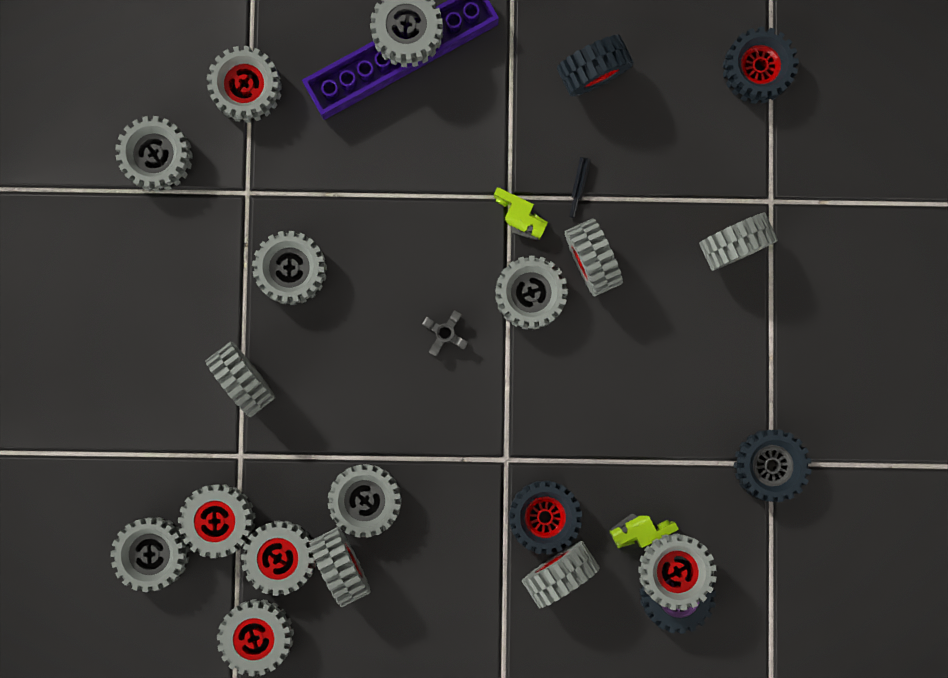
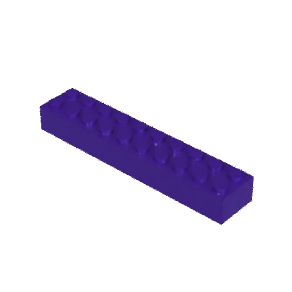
(367, 71)

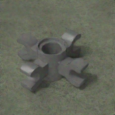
(440, 341)

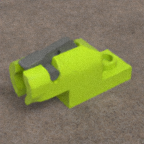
(520, 216)
(641, 530)

